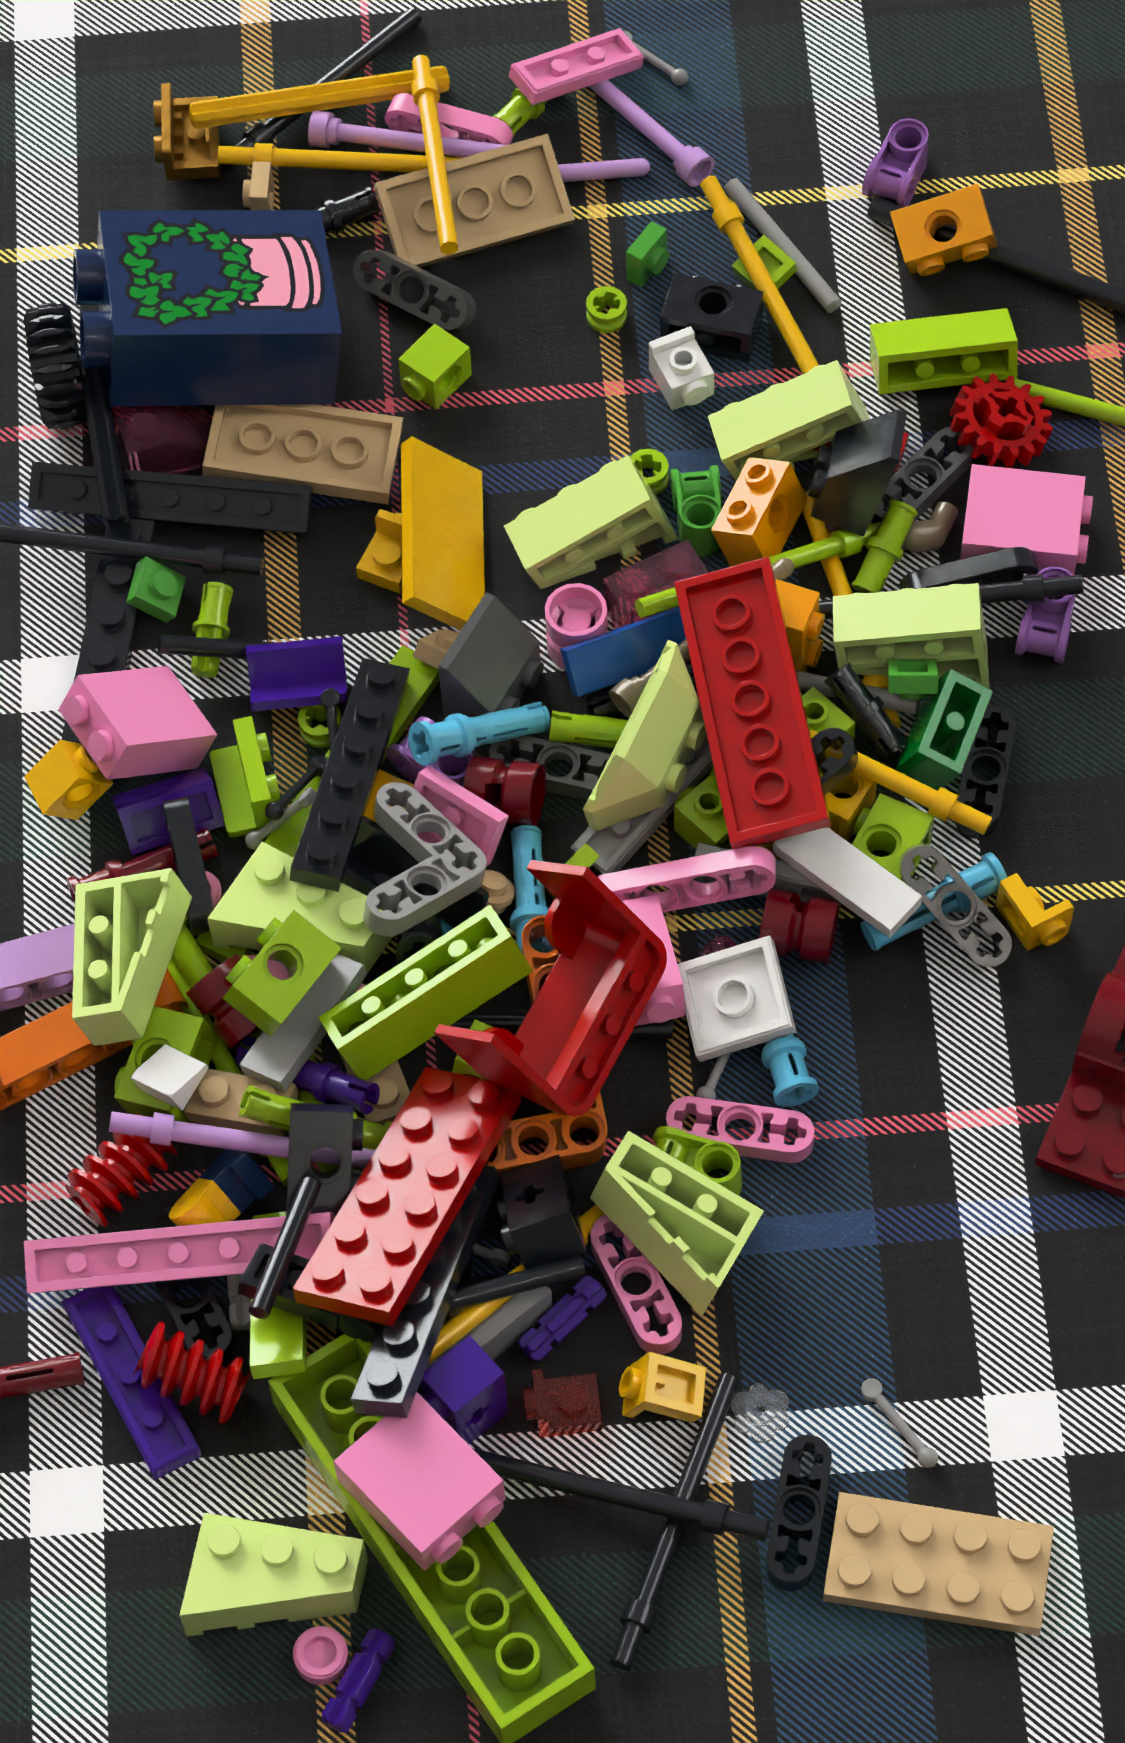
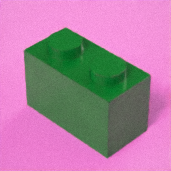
(944, 730)

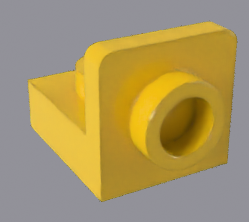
(383, 557)
(1026, 915)
(663, 1387)

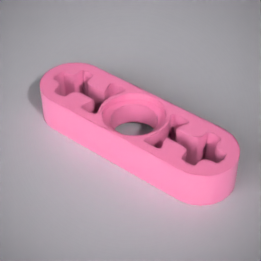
(468, 125)
(753, 1147)
(639, 1323)

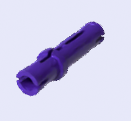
(329, 1083)

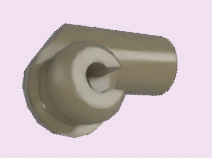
(931, 533)

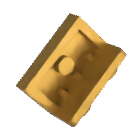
(184, 149)

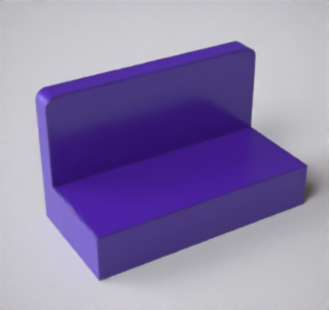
(295, 672)
(143, 813)

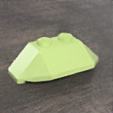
(652, 747)

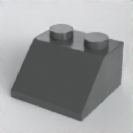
(489, 662)

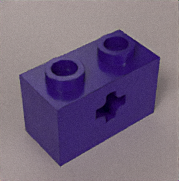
(466, 1390)

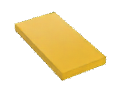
(441, 534)

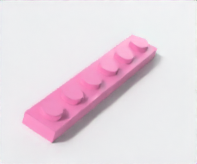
(158, 1253)

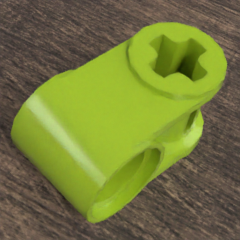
(702, 1155)

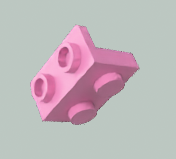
(465, 810)

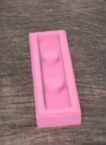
(576, 66)

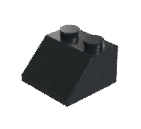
(856, 471)

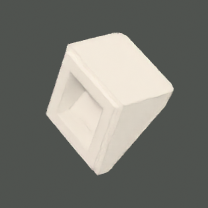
(170, 1076)

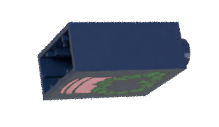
(210, 307)

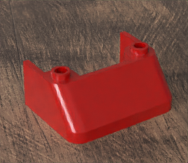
(585, 1005)

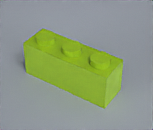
(942, 350)

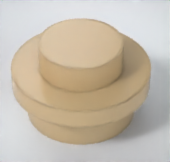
(500, 890)

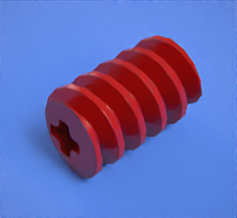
(115, 1173)
(192, 1373)

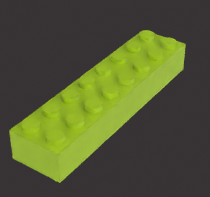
(475, 1606)

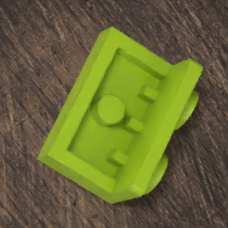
(242, 779)

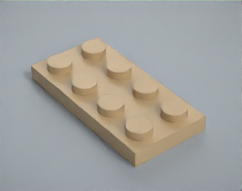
(493, 200)
(306, 444)
(939, 1564)

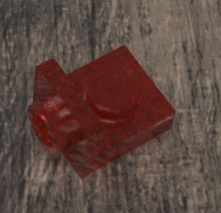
(563, 1404)

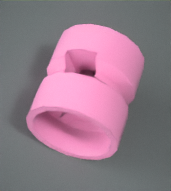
(573, 615)

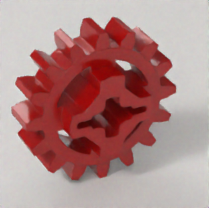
(1001, 420)

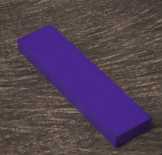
(115, 1352)

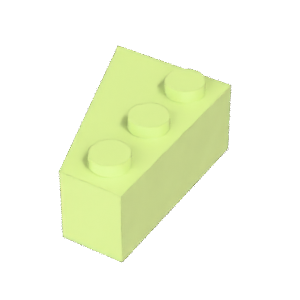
(787, 418)
(589, 522)
(913, 624)
(265, 892)
(123, 951)
(675, 1217)
(269, 1573)

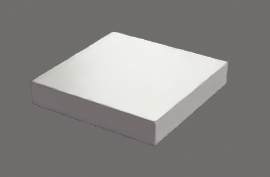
(735, 999)

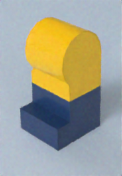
(221, 1191)

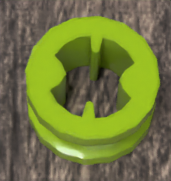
(615, 317)
(653, 459)
(319, 735)

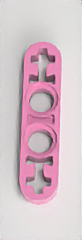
(685, 891)

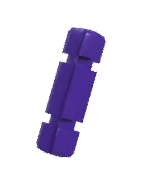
(562, 1319)
(358, 1680)

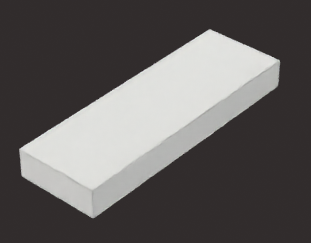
(850, 878)

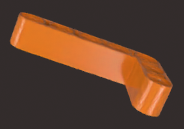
(57, 1048)
(550, 1127)

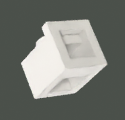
(681, 369)

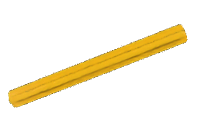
(307, 98)

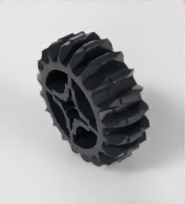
(55, 365)

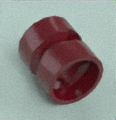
(521, 789)
(800, 925)
(209, 1000)

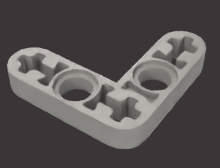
(434, 864)

